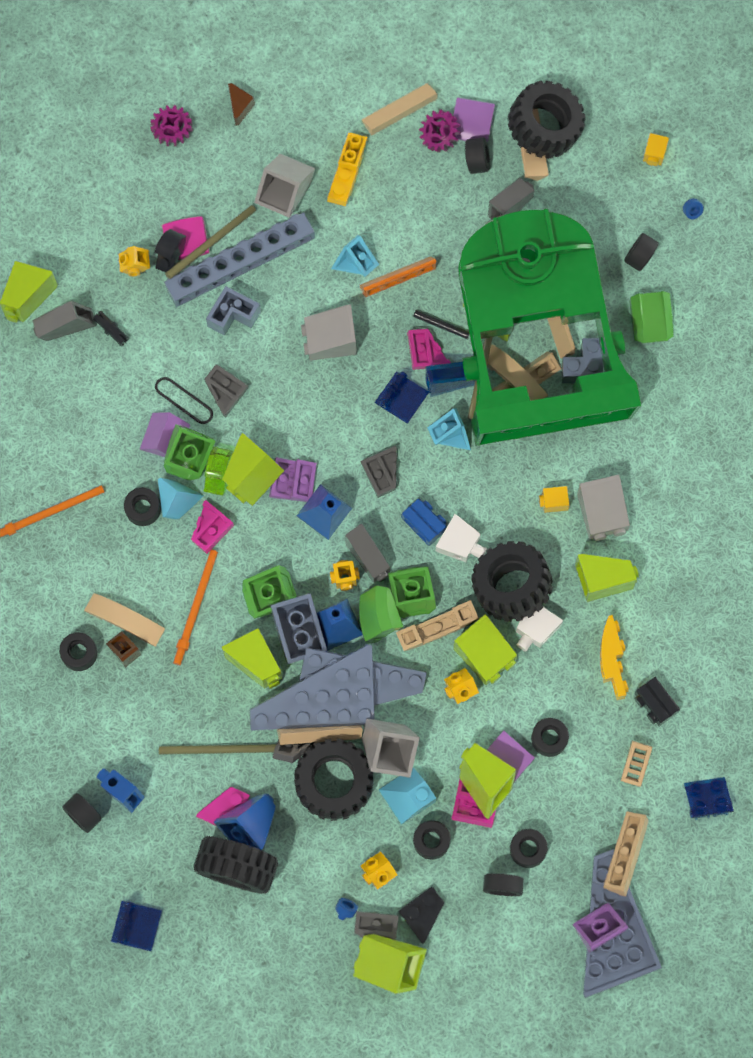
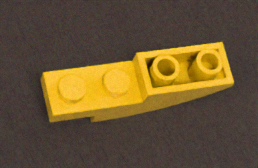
(347, 169)
(611, 650)

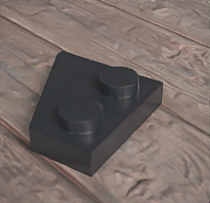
(422, 913)

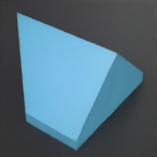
(356, 258)
(449, 431)
(176, 498)

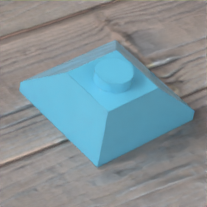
(407, 796)

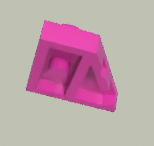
(424, 349)
(210, 528)
(222, 804)

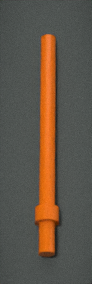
(11, 528)
(183, 643)

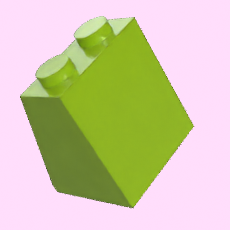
(26, 291)
(250, 471)
(605, 576)
(485, 650)
(254, 659)
(486, 778)
(389, 963)

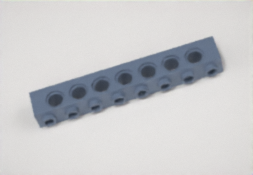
(234, 269)

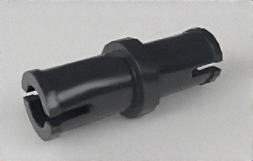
(111, 328)

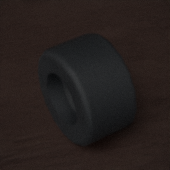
(477, 155)
(641, 252)
(145, 518)
(72, 640)
(549, 724)
(82, 812)
(422, 830)
(528, 861)

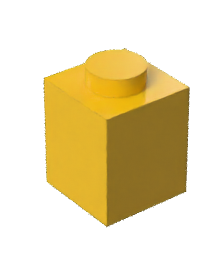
(655, 149)
(554, 499)

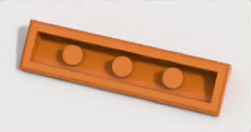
(398, 276)

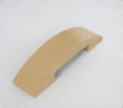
(514, 373)
(125, 619)
(437, 627)

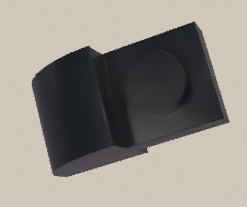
(169, 249)

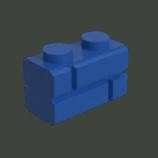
(424, 521)

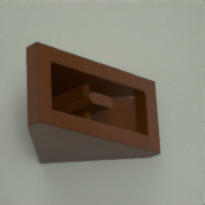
(241, 103)
(123, 649)

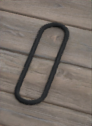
(188, 393)

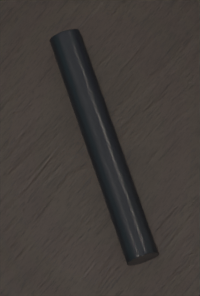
(441, 324)

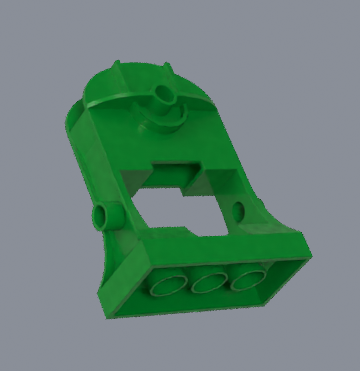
(528, 271)

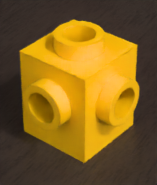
(134, 261)
(342, 568)
(460, 686)
(378, 870)

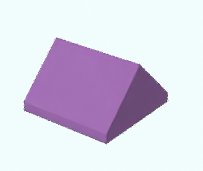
(159, 432)
(599, 927)

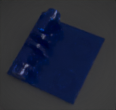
(401, 397)
(708, 798)
(136, 926)

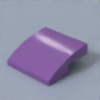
(474, 118)
(295, 482)
(511, 753)

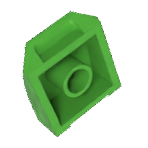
(651, 317)
(187, 453)
(266, 589)
(412, 591)
(378, 614)

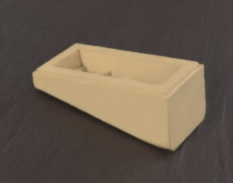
(631, 753)

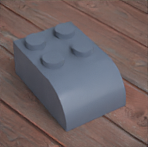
(297, 627)

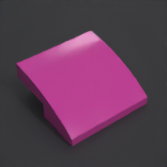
(194, 231)
(467, 810)

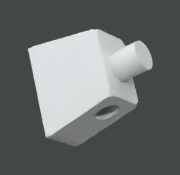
(460, 541)
(537, 628)

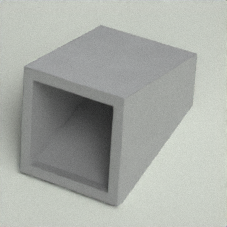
(283, 184)
(329, 334)
(603, 507)
(390, 747)

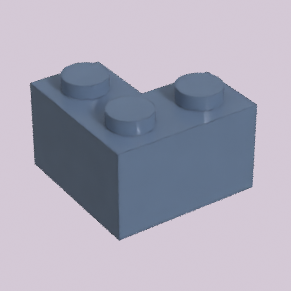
(232, 307)
(587, 364)

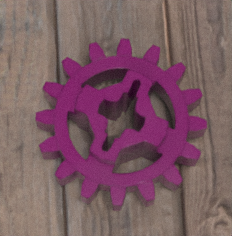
(447, 127)
(170, 133)

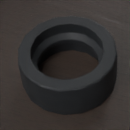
(503, 884)

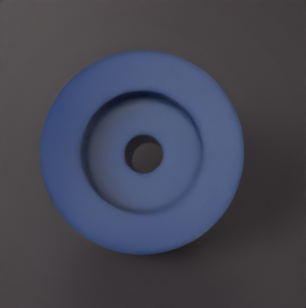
(693, 208)
(345, 908)

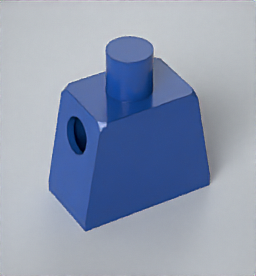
(120, 789)

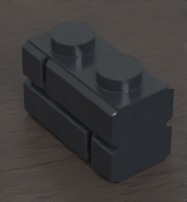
(656, 702)

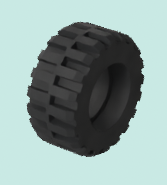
(556, 101)
(501, 561)
(333, 807)
(235, 864)

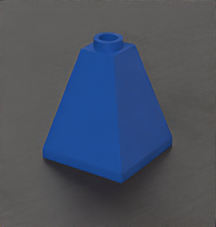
(324, 512)
(338, 624)
(249, 821)

